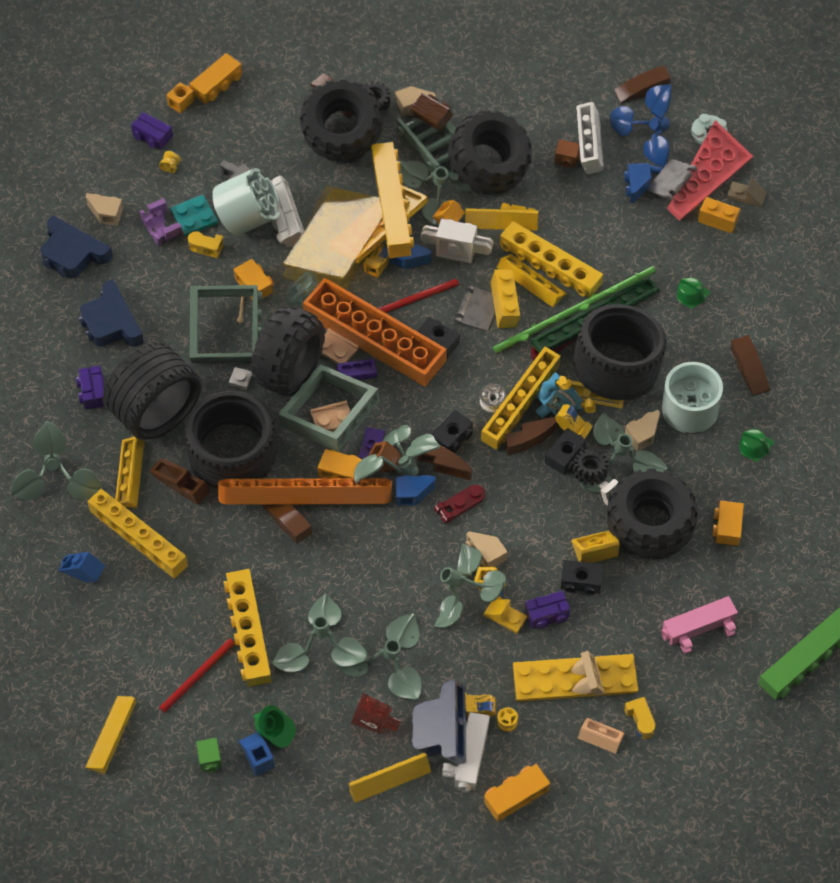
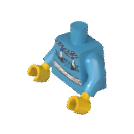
(558, 392)

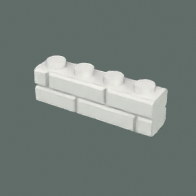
(590, 138)
(288, 222)

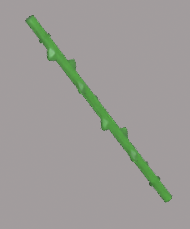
(535, 328)

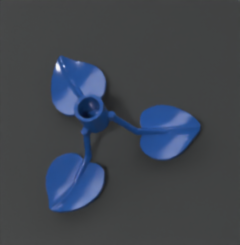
(658, 100)

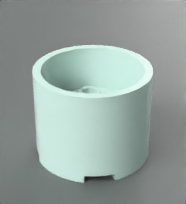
(245, 202)
(692, 397)

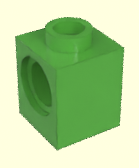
(209, 755)

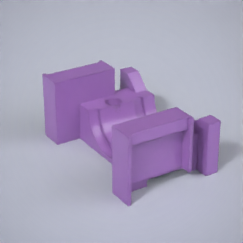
(156, 220)

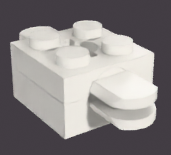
(456, 240)

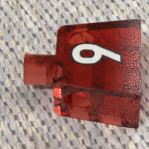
(374, 715)

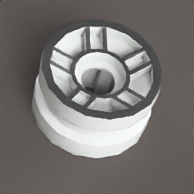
(495, 391)

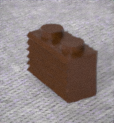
(431, 112)

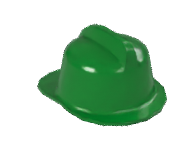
(691, 292)
(754, 444)
(275, 726)

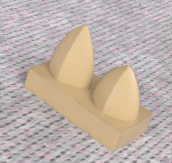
(592, 681)

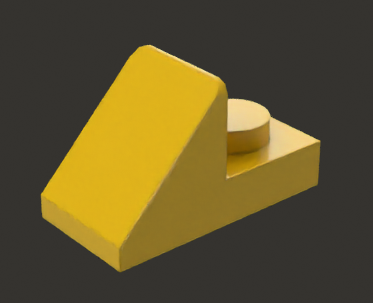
(503, 614)

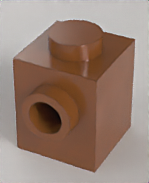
(567, 153)
(387, 451)

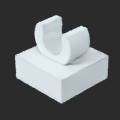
(607, 489)

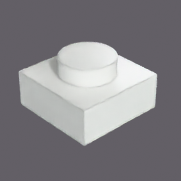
(240, 378)

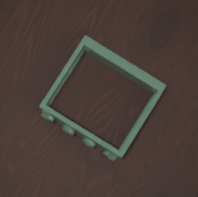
(223, 291)
(336, 439)

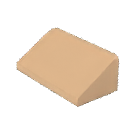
(601, 735)

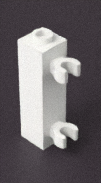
(467, 773)

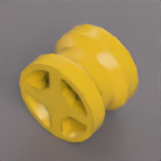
(169, 162)
(508, 715)

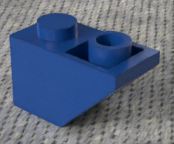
(638, 180)
(418, 257)
(413, 489)
(82, 566)
(257, 753)

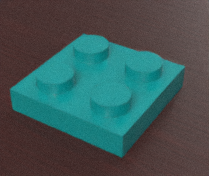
(194, 215)

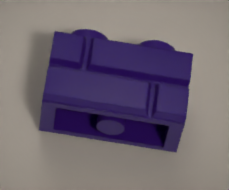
(151, 131)
(92, 387)
(547, 610)

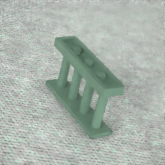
(431, 163)

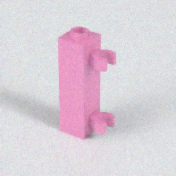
(698, 621)

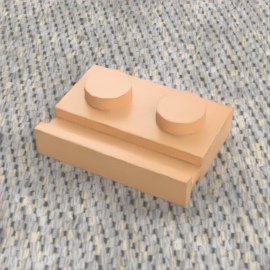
(338, 348)
(331, 415)

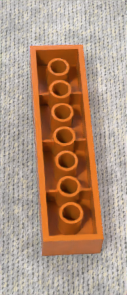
(376, 332)

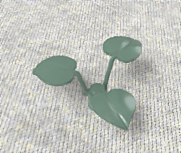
(417, 172)
(605, 434)
(50, 443)
(406, 463)
(469, 561)
(322, 615)
(404, 683)

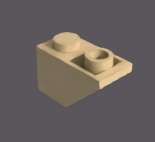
(406, 97)
(106, 209)
(643, 430)
(490, 547)

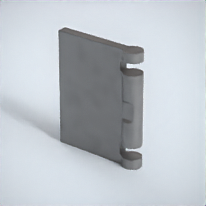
(671, 179)
(476, 309)

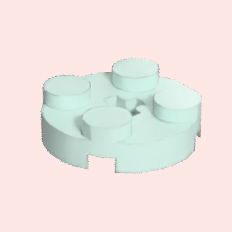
(702, 123)

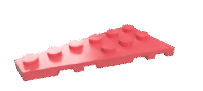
(715, 163)

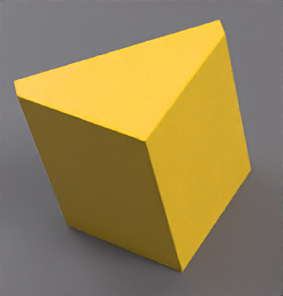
(596, 547)

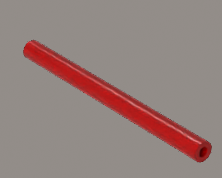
(419, 296)
(197, 675)

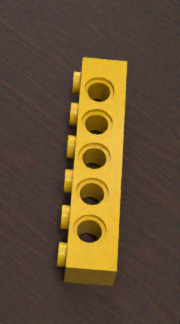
(562, 266)
(520, 398)
(137, 533)
(237, 582)

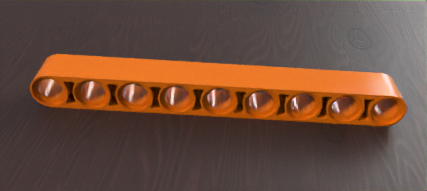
(305, 491)

